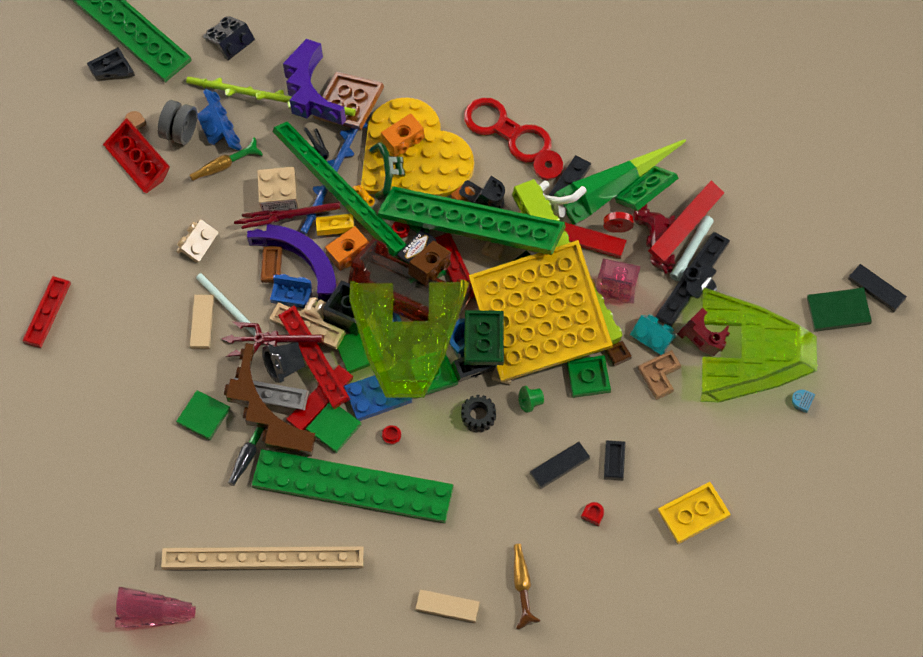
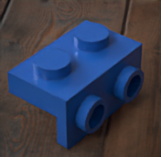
(291, 290)

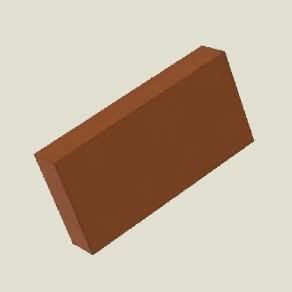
(271, 263)

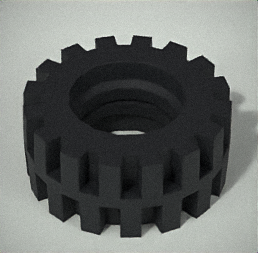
(478, 424)

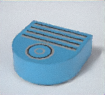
(802, 400)

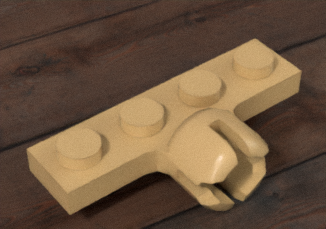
(314, 319)

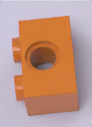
(406, 126)
(336, 250)

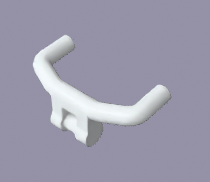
(557, 202)

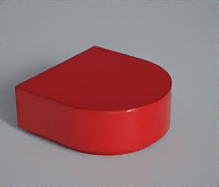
(593, 513)

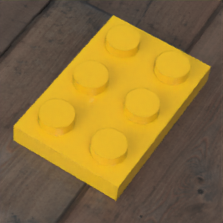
(694, 512)

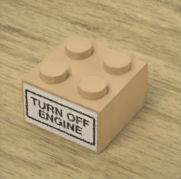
(277, 189)

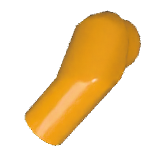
(364, 195)

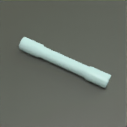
(701, 231)

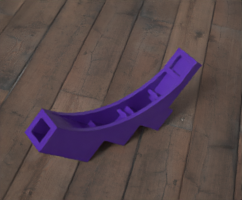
(305, 98)

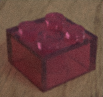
(618, 280)

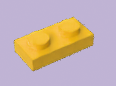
(334, 224)

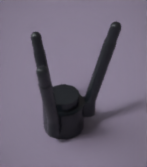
(321, 149)

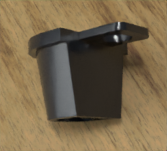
(490, 195)
(282, 360)

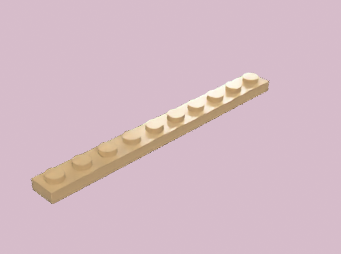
(262, 558)

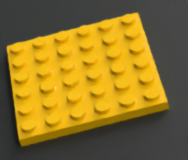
(546, 309)

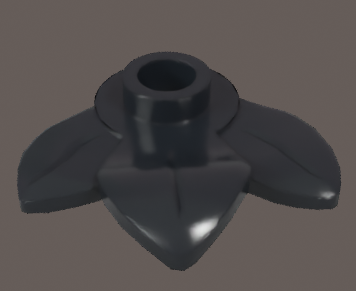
(703, 279)

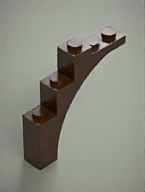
(279, 433)

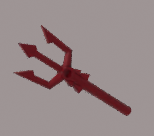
(276, 215)
(267, 338)

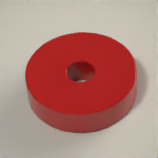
(551, 157)
(618, 222)

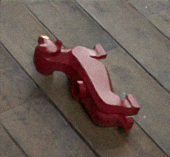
(657, 225)

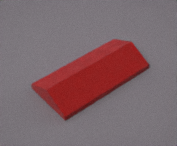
(137, 156)

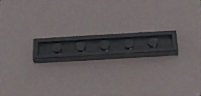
(680, 297)

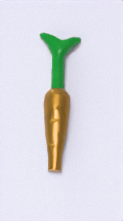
(225, 161)

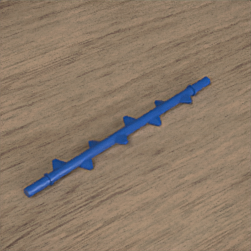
(321, 191)

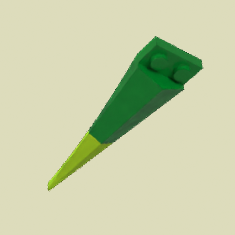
(609, 183)

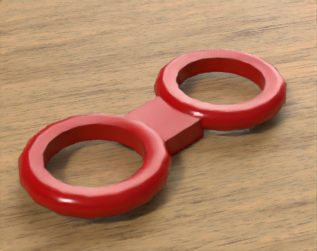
(506, 128)

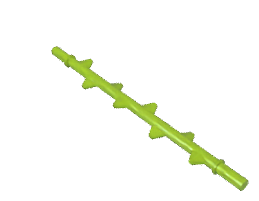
(231, 89)

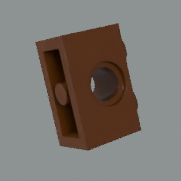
(429, 263)

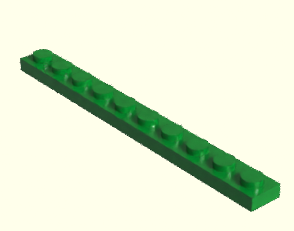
(339, 187)

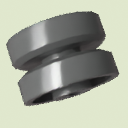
(177, 122)

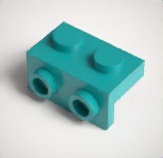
(653, 334)

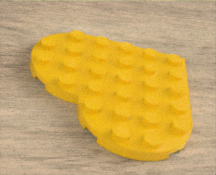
(432, 166)

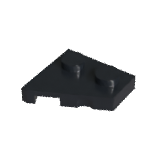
(110, 65)

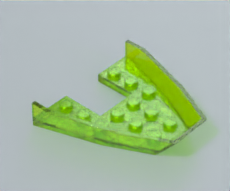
(771, 350)
(405, 352)

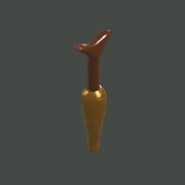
(522, 585)

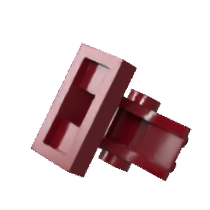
(702, 337)

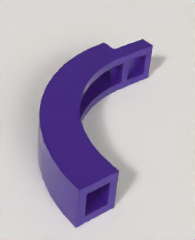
(303, 247)

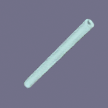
(224, 301)

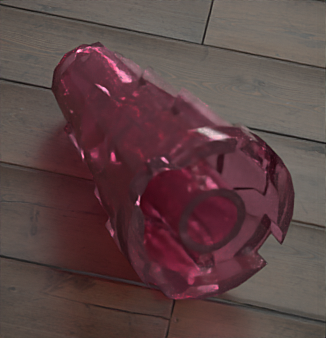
(142, 608)

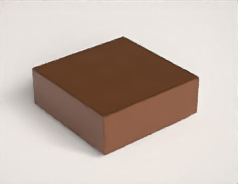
(618, 353)

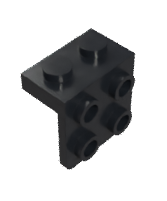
(230, 36)

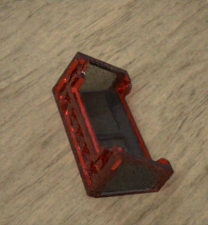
(409, 294)

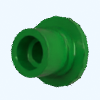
(530, 398)

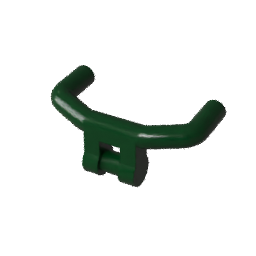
(388, 166)

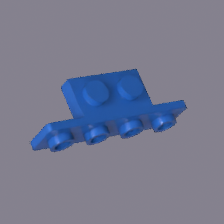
(216, 123)

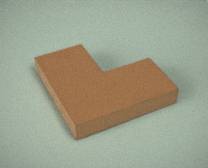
(655, 373)

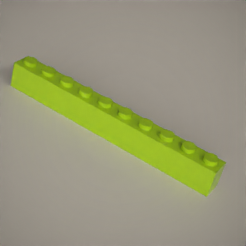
(531, 201)

